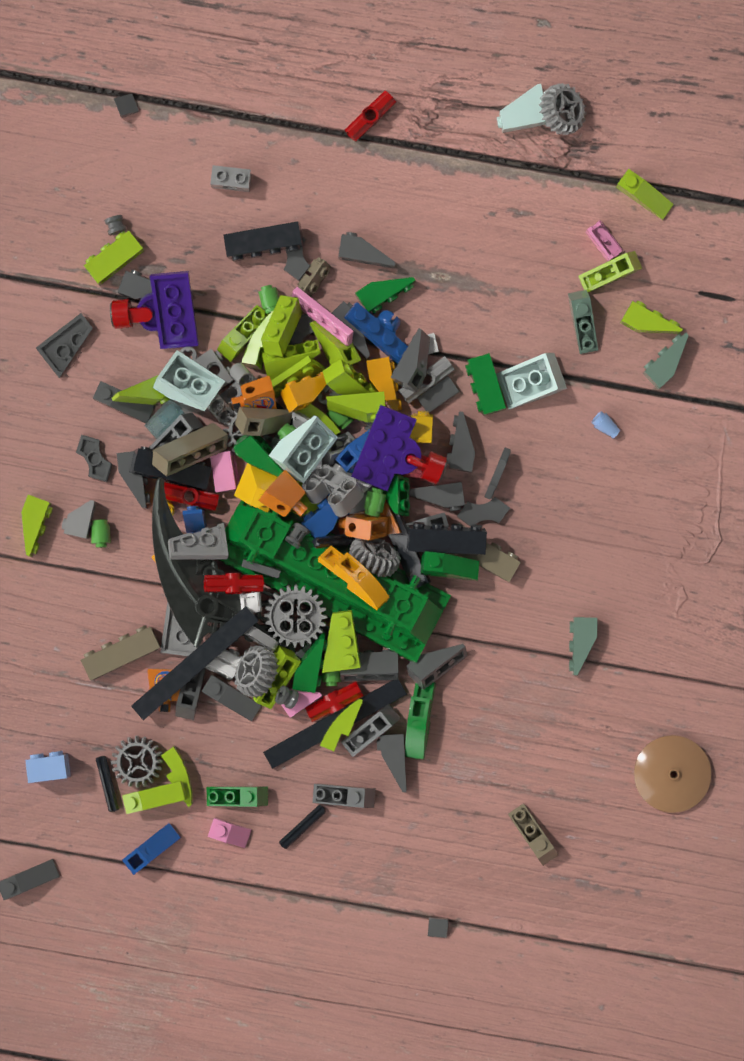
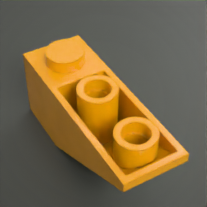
(380, 376)
(301, 394)

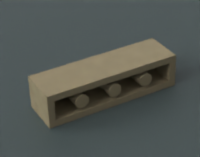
(190, 449)
(496, 561)
(121, 653)

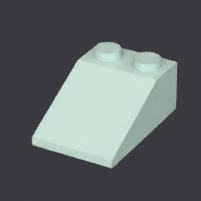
(531, 380)
(188, 382)
(303, 448)

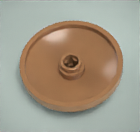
(654, 769)

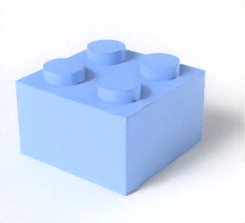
(47, 768)

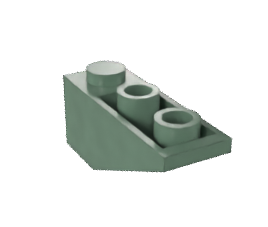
(583, 321)
(665, 366)
(584, 636)

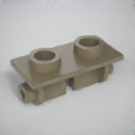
(319, 271)

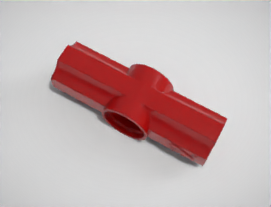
(379, 107)
(200, 498)
(233, 583)
(333, 701)

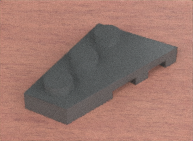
(64, 344)

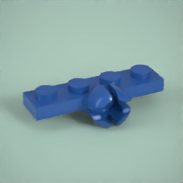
(378, 330)

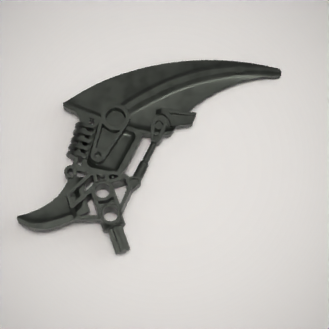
(184, 583)

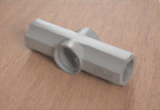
(436, 372)

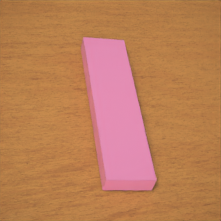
(324, 317)

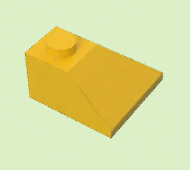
(423, 427)
(253, 485)

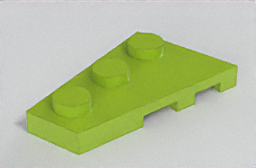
(302, 369)
(342, 643)

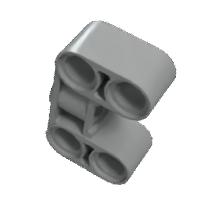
(221, 404)
(343, 489)

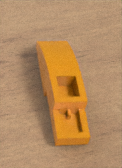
(359, 579)

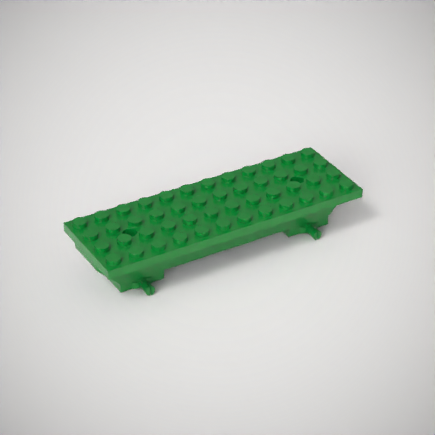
(399, 624)

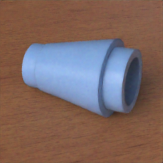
(605, 424)

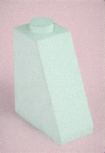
(522, 112)

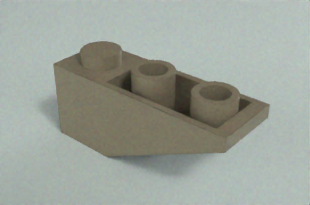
(261, 420)
(533, 834)

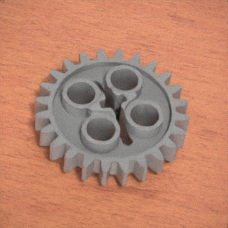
(313, 616)

